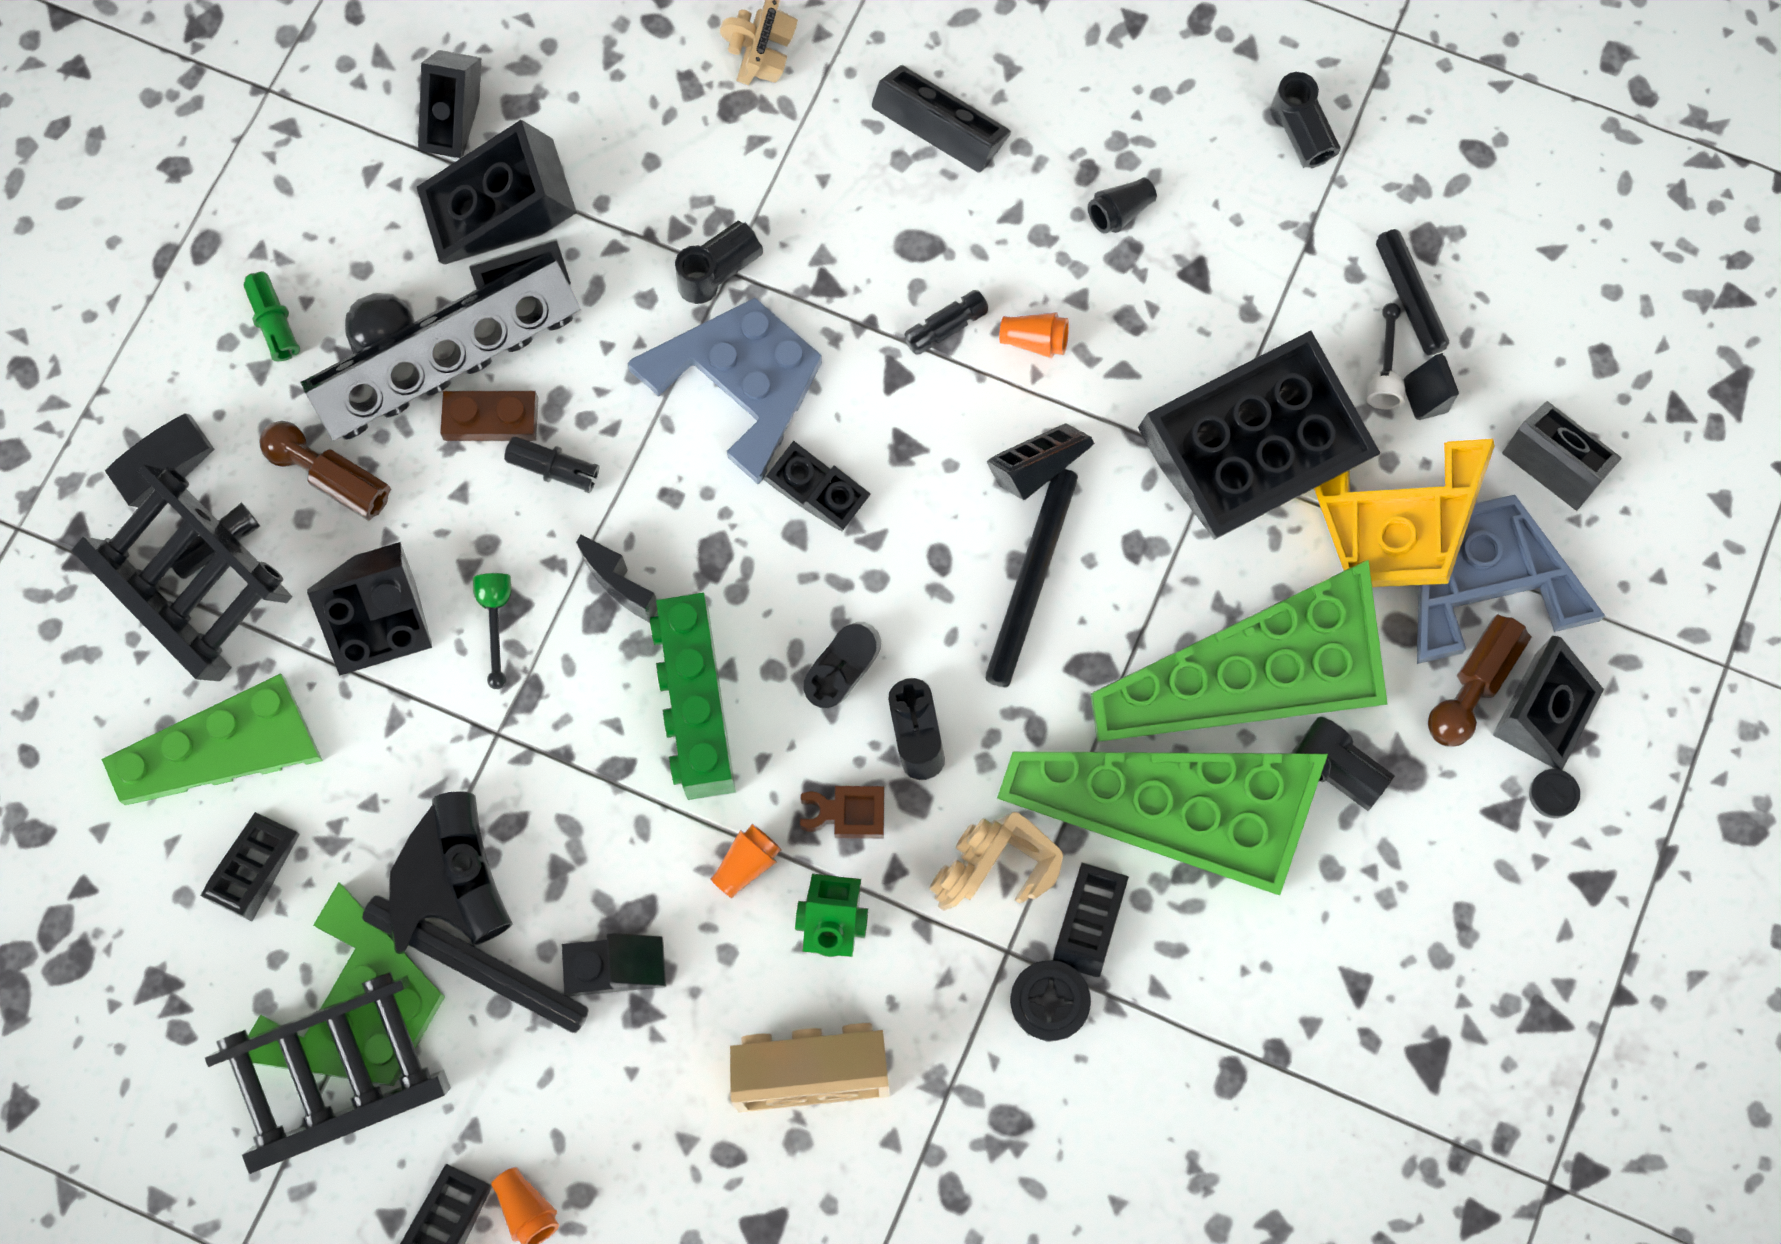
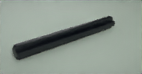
(1031, 579)
(485, 969)

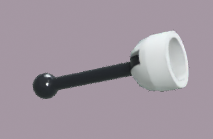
(1386, 387)

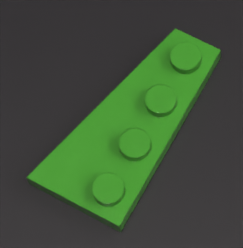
(229, 740)

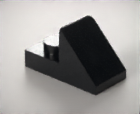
(614, 964)

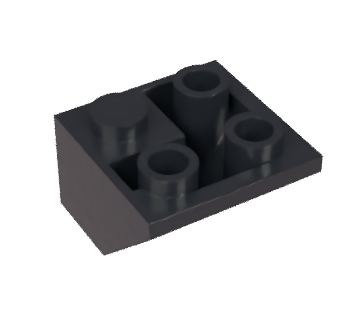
(370, 610)

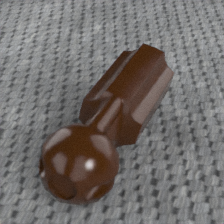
(328, 472)
(1481, 676)

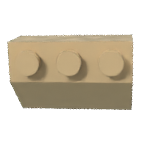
(808, 1068)

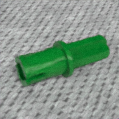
(270, 316)

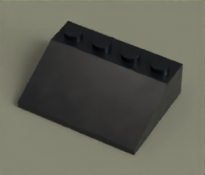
(1258, 436)

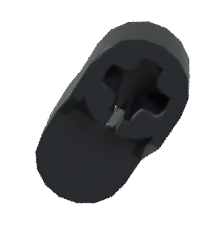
(827, 682)
(919, 750)

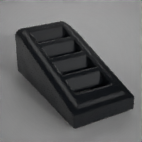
(1038, 460)
(256, 890)
(1079, 948)
(469, 1213)

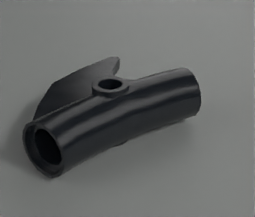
(429, 886)

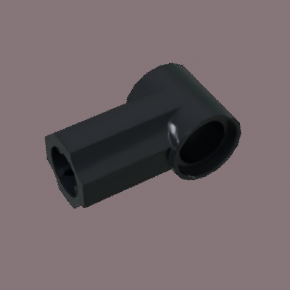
(1304, 122)
(716, 258)
(1345, 764)

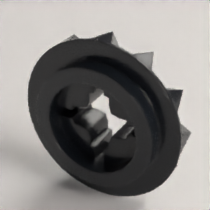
(1067, 985)

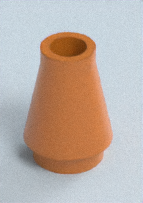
(1037, 333)
(746, 860)
(525, 1209)

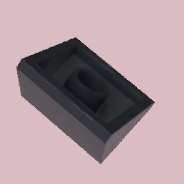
(1561, 455)
(1550, 705)

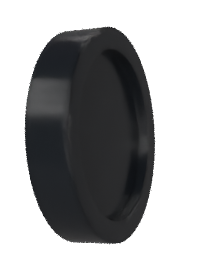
(1554, 793)

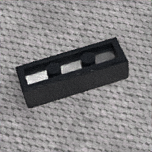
(939, 118)

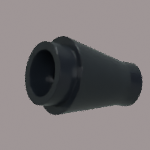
(1121, 204)

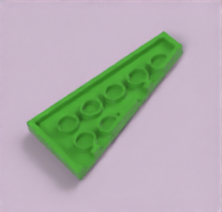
(1282, 662)
(1203, 809)

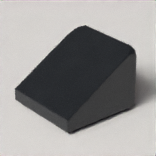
(1431, 388)

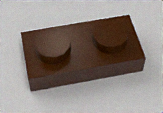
(489, 415)

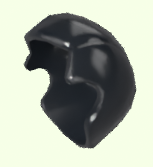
(375, 319)

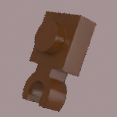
(854, 812)

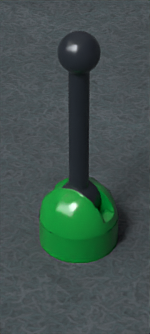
(492, 593)

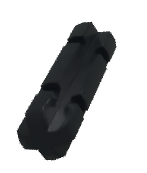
(946, 322)

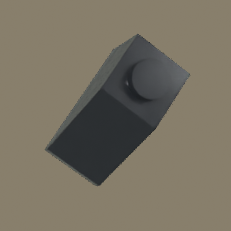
(448, 102)

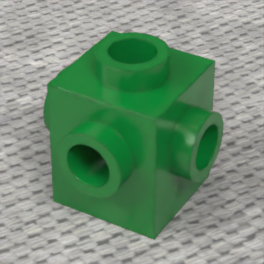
(831, 916)

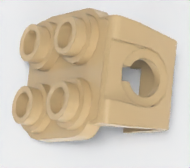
(981, 849)

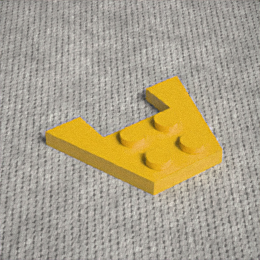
(1407, 532)

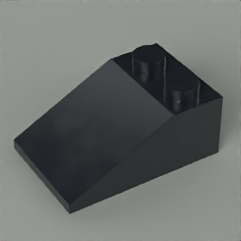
(497, 195)

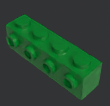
(695, 697)

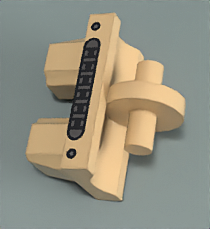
(757, 58)

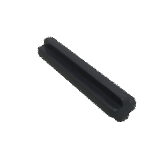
(1412, 292)

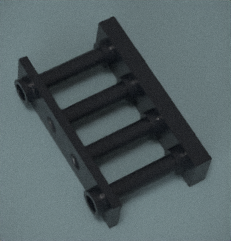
(139, 588)
(320, 1122)

